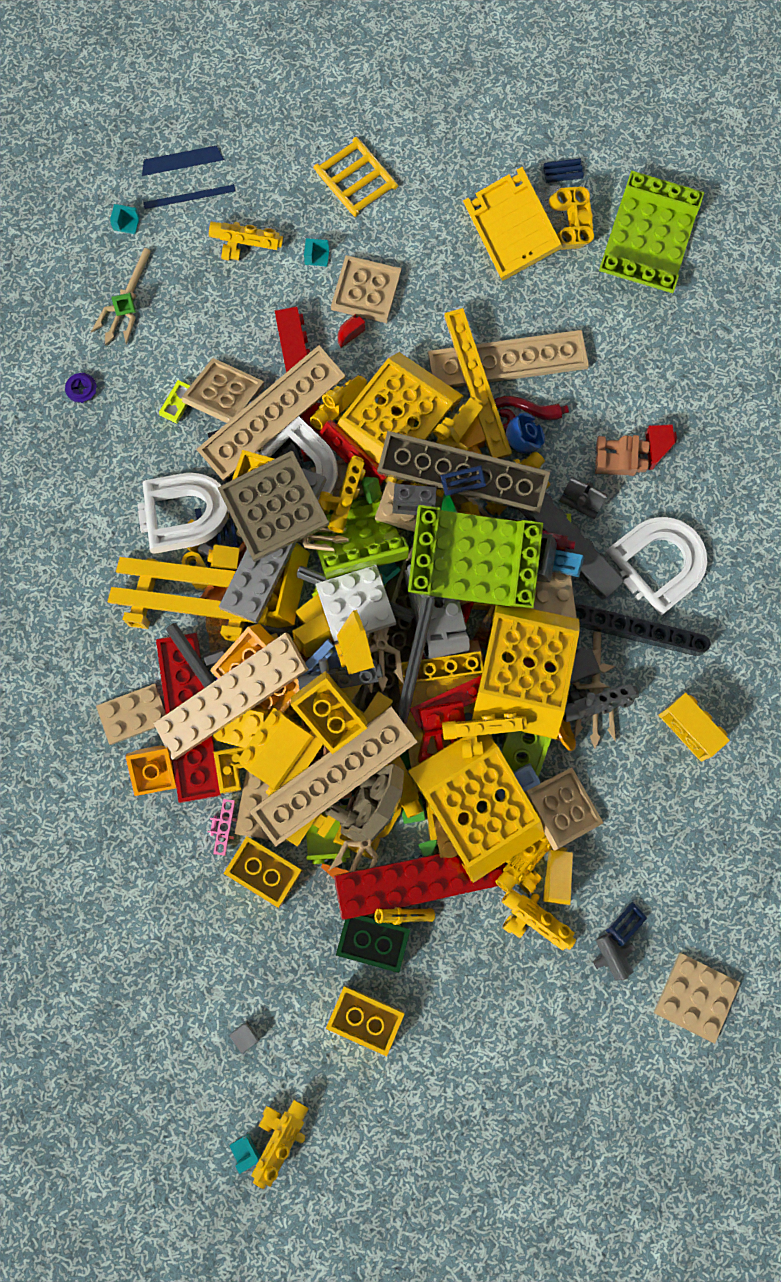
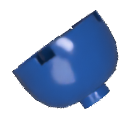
(524, 434)

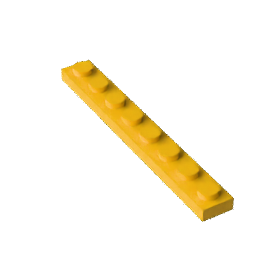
(477, 383)

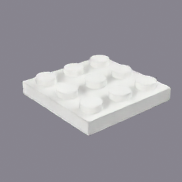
(359, 592)

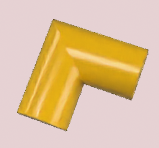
(227, 769)

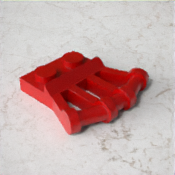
(432, 721)

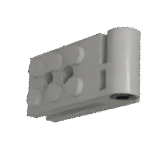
(447, 626)

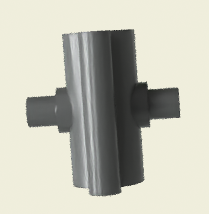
(583, 497)
(614, 957)

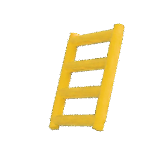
(343, 195)

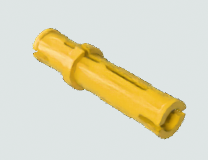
(385, 915)

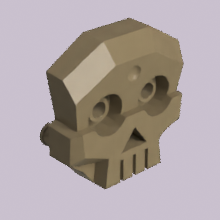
(371, 805)

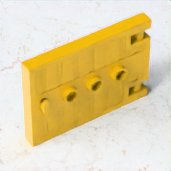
(512, 224)

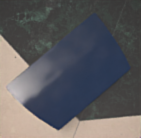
(180, 161)

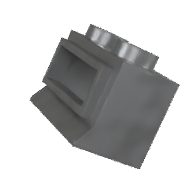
(410, 496)

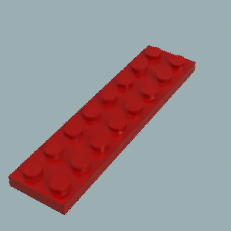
(196, 769)
(406, 884)

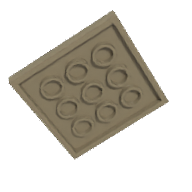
(273, 506)

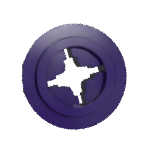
(74, 383)

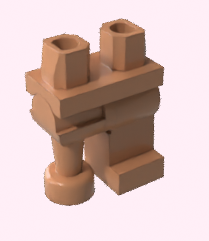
(626, 457)

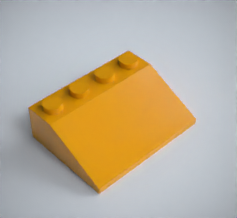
(249, 643)

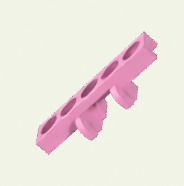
(222, 820)

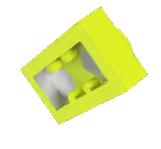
(173, 406)

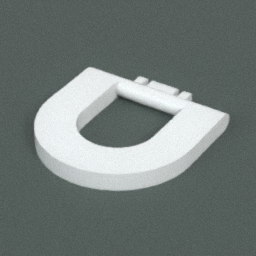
(312, 445)
(662, 529)
(187, 534)

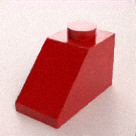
(661, 440)

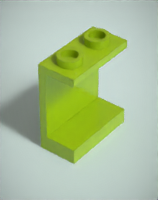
(324, 848)

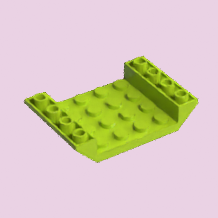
(651, 231)
(368, 544)
(475, 558)

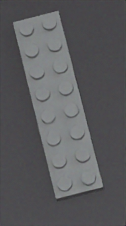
(256, 580)

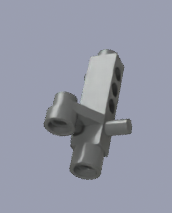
(341, 676)
(587, 704)

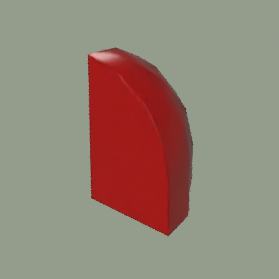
(350, 329)

